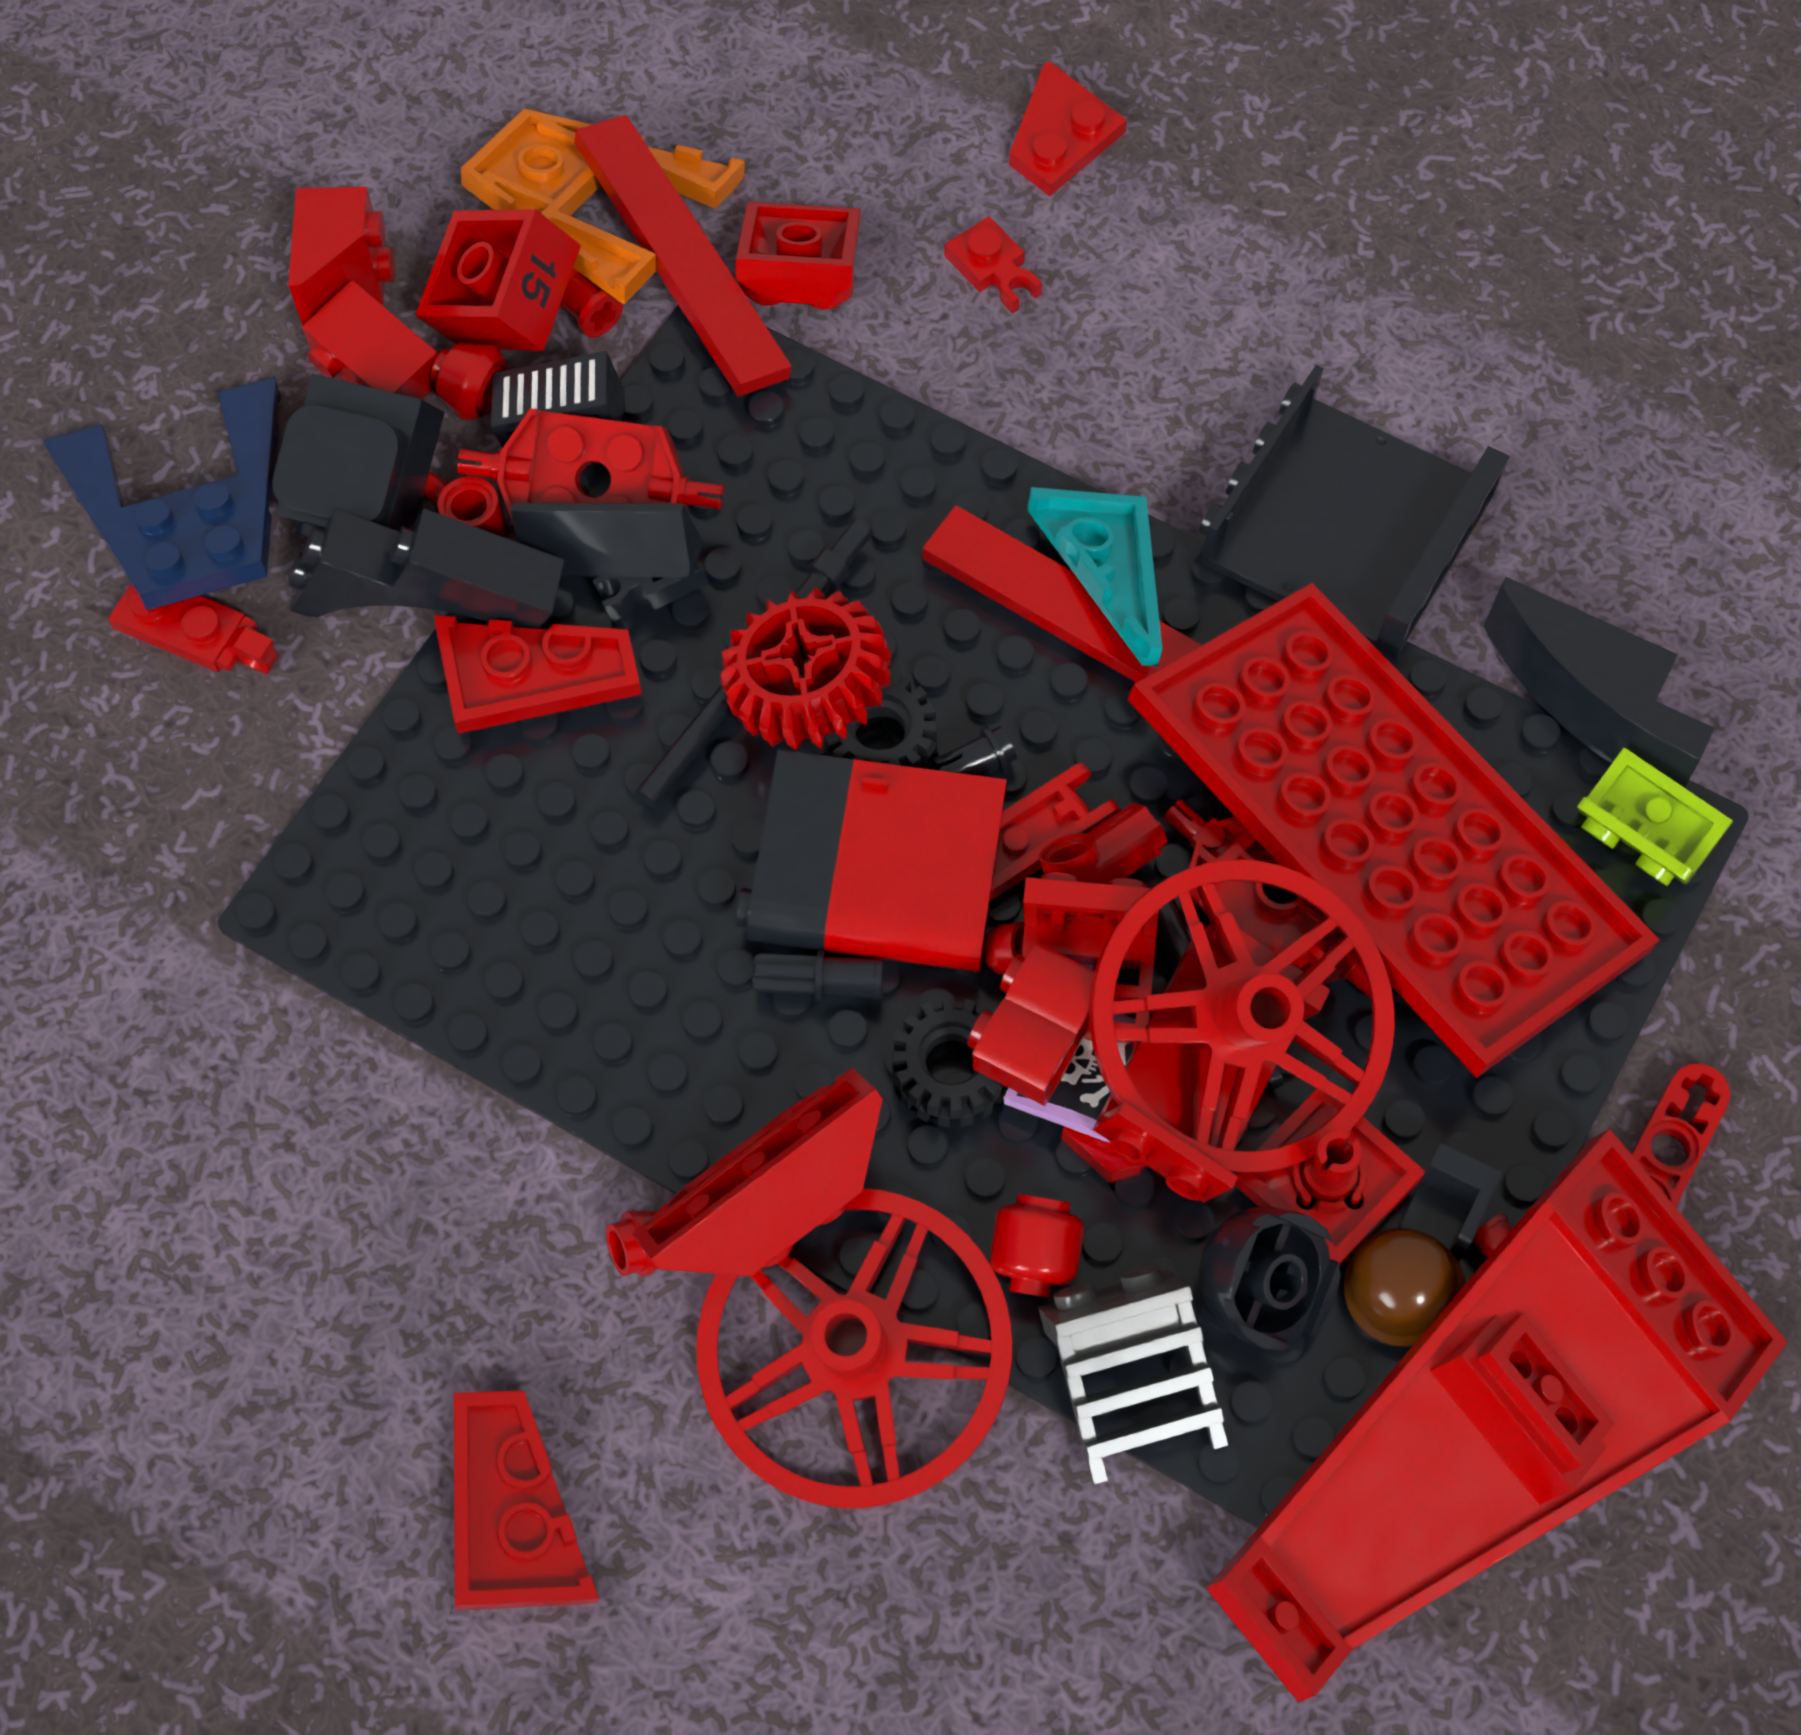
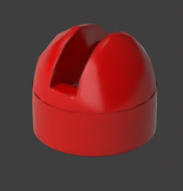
(1002, 946)

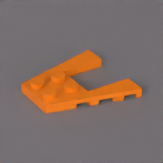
(540, 168)

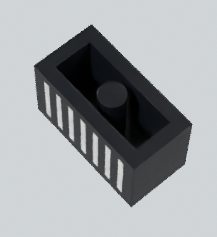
(570, 386)

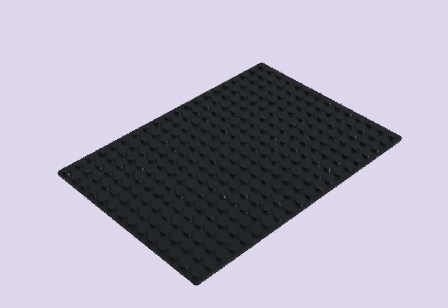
(591, 960)

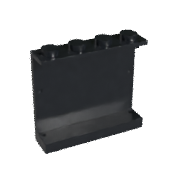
(1349, 514)

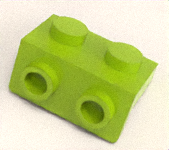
(1653, 817)

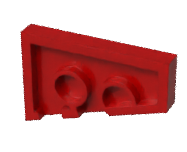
(508, 1515)

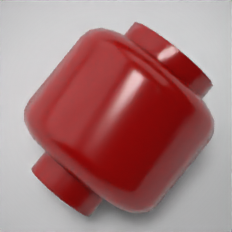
(1036, 1244)

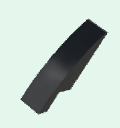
(1595, 680)

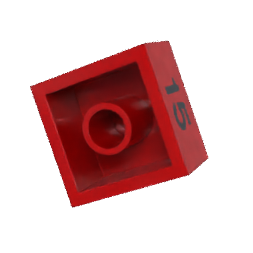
(499, 279)

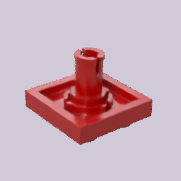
(1344, 1164)

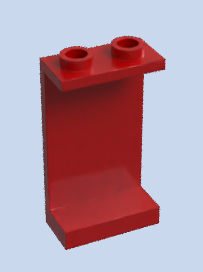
(1174, 1085)

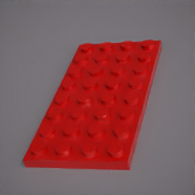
(1398, 816)

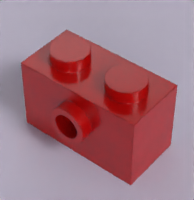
(368, 345)

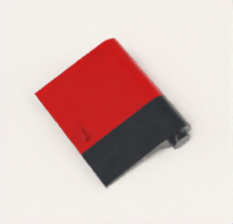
(875, 861)

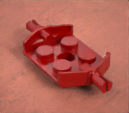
(552, 449)
(1255, 914)

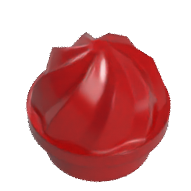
(624, 1248)

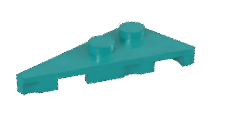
(1110, 553)

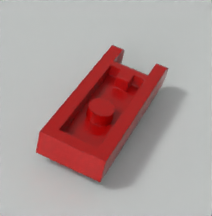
(1040, 819)

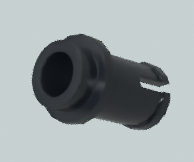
(980, 756)

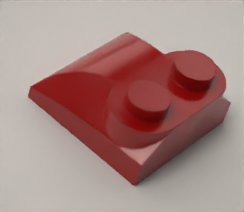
(797, 254)

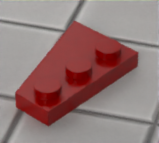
(524, 673)

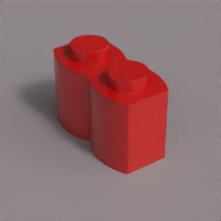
(1036, 1024)

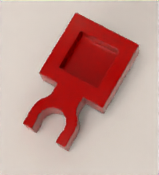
(990, 258)

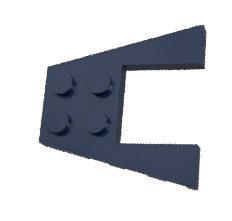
(194, 536)

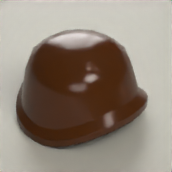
(1400, 1284)

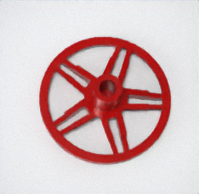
(1244, 1010)
(854, 1350)

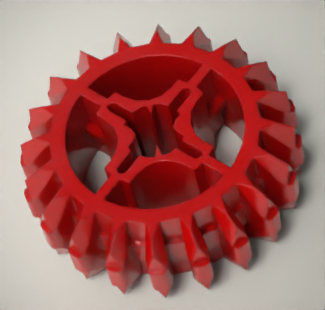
(840, 679)

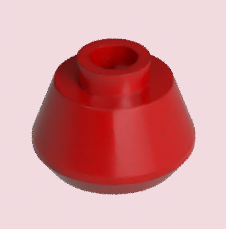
(466, 378)

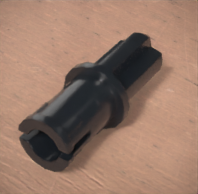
(818, 975)

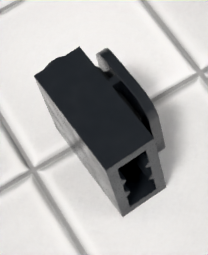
(356, 455)

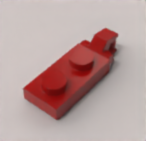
(197, 632)

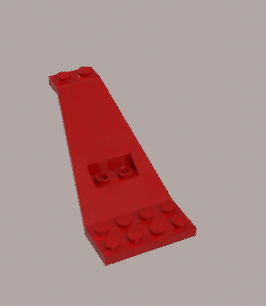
(1536, 1392)

